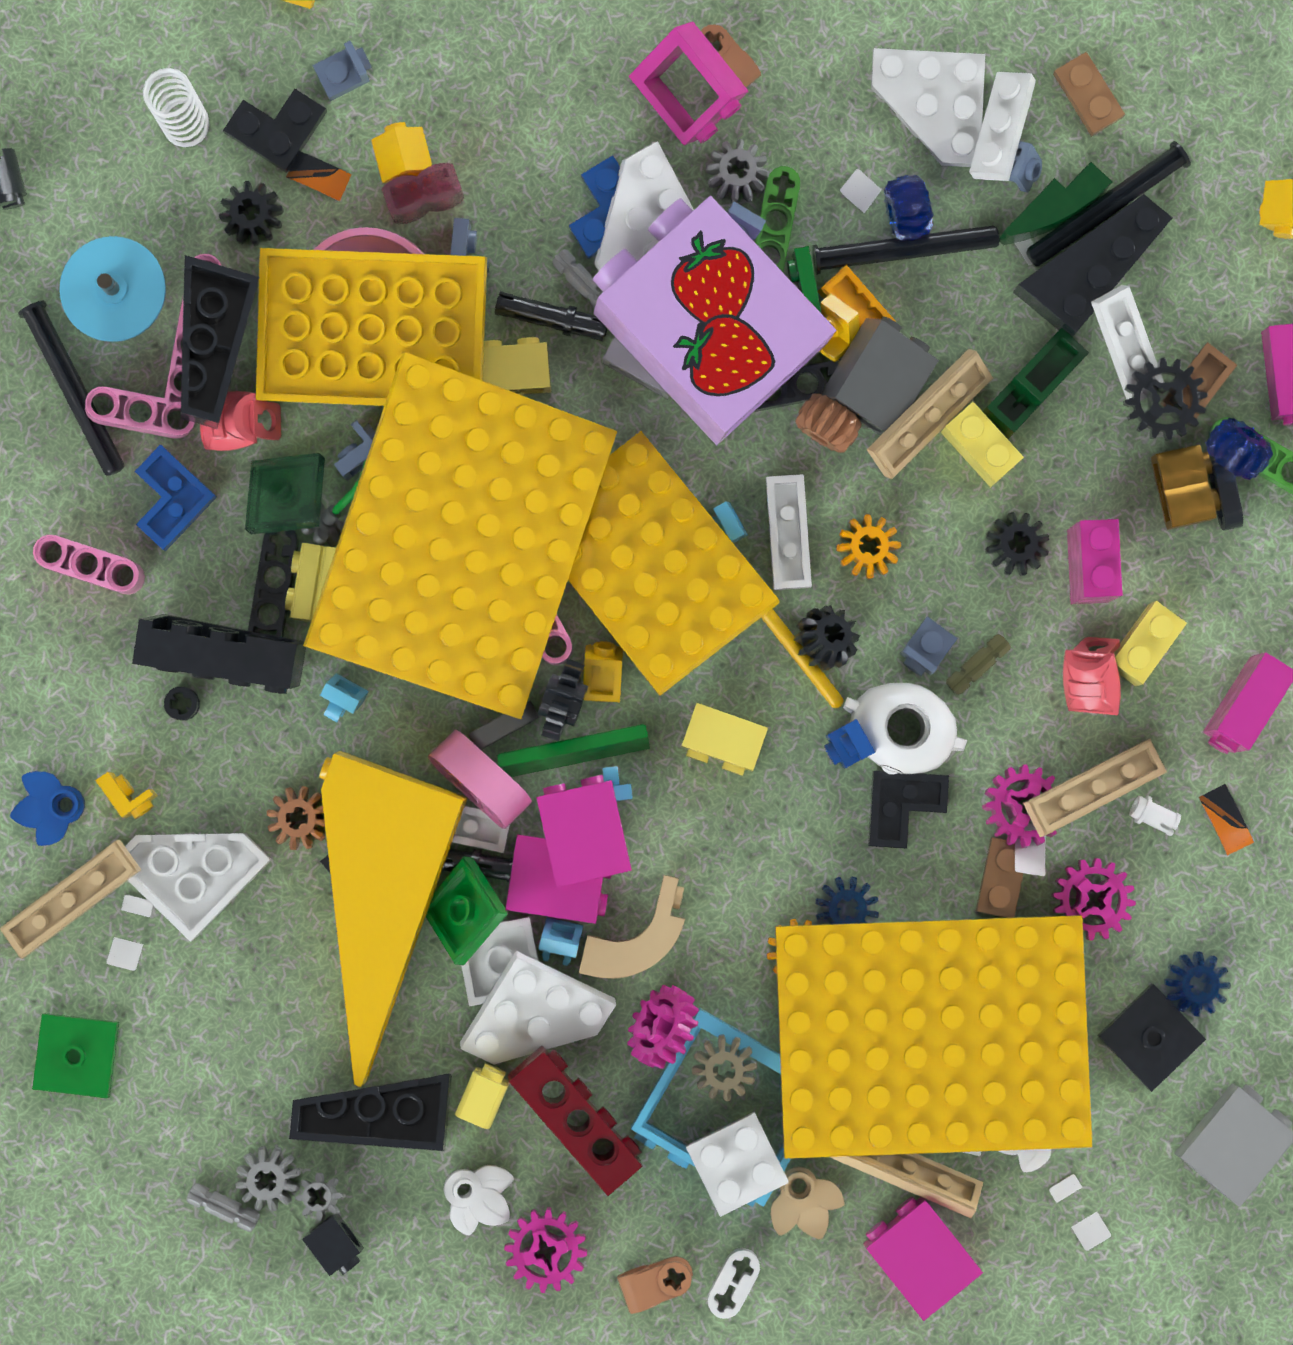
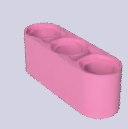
(72, 557)
(480, 779)

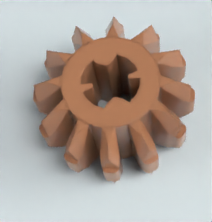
(828, 423)
(292, 806)

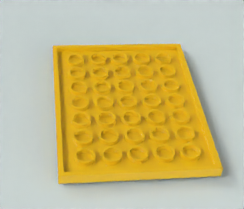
(460, 537)
(933, 1036)

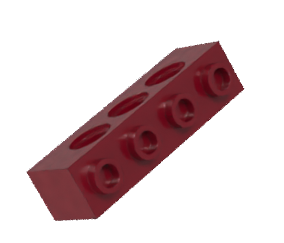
(607, 1169)

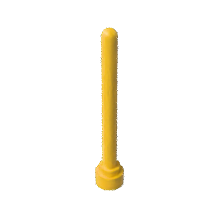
(814, 673)

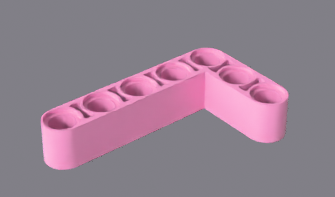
(158, 406)

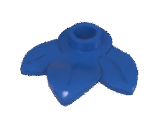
(43, 809)

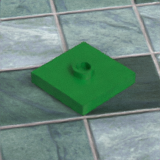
(465, 911)
(75, 1055)

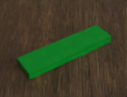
(574, 750)

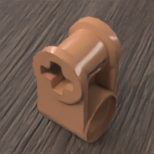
(733, 55)
(648, 1285)

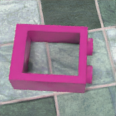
(709, 63)

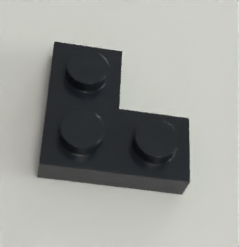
(279, 138)
(897, 795)

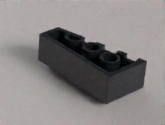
(1092, 265)
(214, 324)
(219, 652)
(389, 1115)

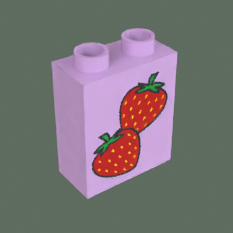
(709, 316)

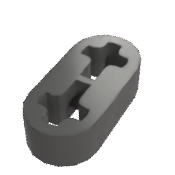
(502, 727)

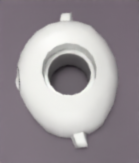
(937, 725)

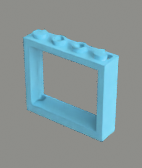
(677, 1150)

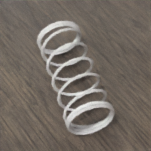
(161, 116)

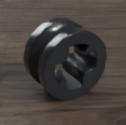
(176, 713)

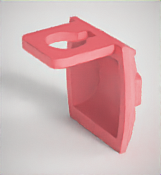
(240, 423)
(1092, 677)

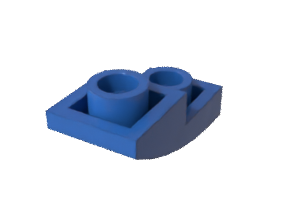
(848, 745)

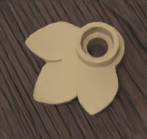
(805, 1208)

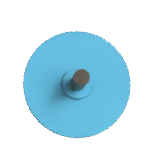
(112, 289)

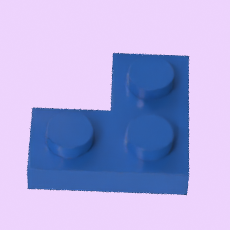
(602, 184)
(181, 497)

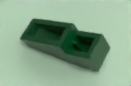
(1057, 205)
(1035, 382)

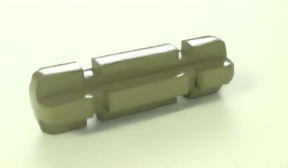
(978, 664)

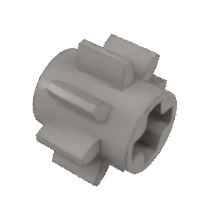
(310, 1197)

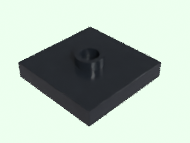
(1151, 1037)

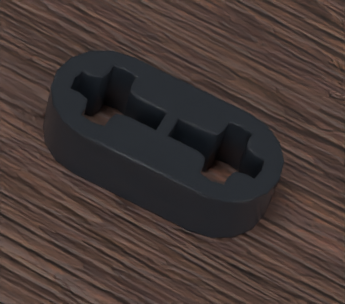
(1230, 513)

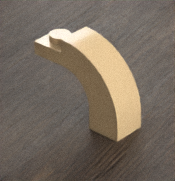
(629, 957)

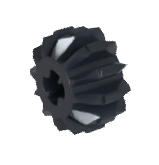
(238, 221)
(1026, 554)
(813, 636)

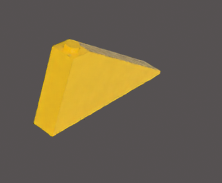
(385, 862)

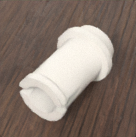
(1154, 815)

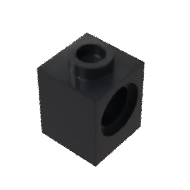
(334, 1245)

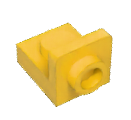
(846, 323)
(603, 672)
(119, 791)

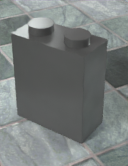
(880, 374)

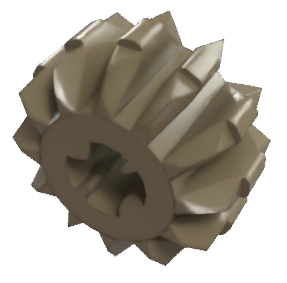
(730, 1079)

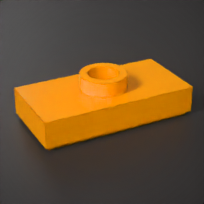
(854, 293)

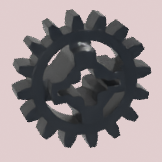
(1179, 409)
(563, 700)

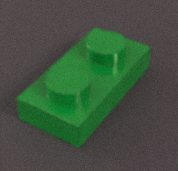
(801, 271)

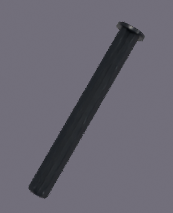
(1108, 204)
(894, 249)
(71, 386)

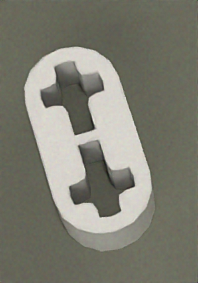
(725, 1278)

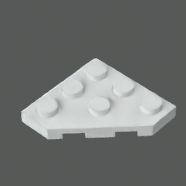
(934, 98)
(642, 194)
(194, 874)
(534, 1009)

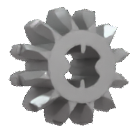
(742, 159)
(268, 1192)

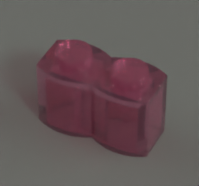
(414, 196)

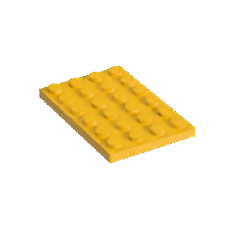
(344, 318)
(662, 569)

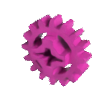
(1009, 801)
(1109, 886)
(663, 1024)
(529, 1255)

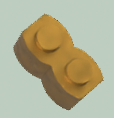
(1185, 486)

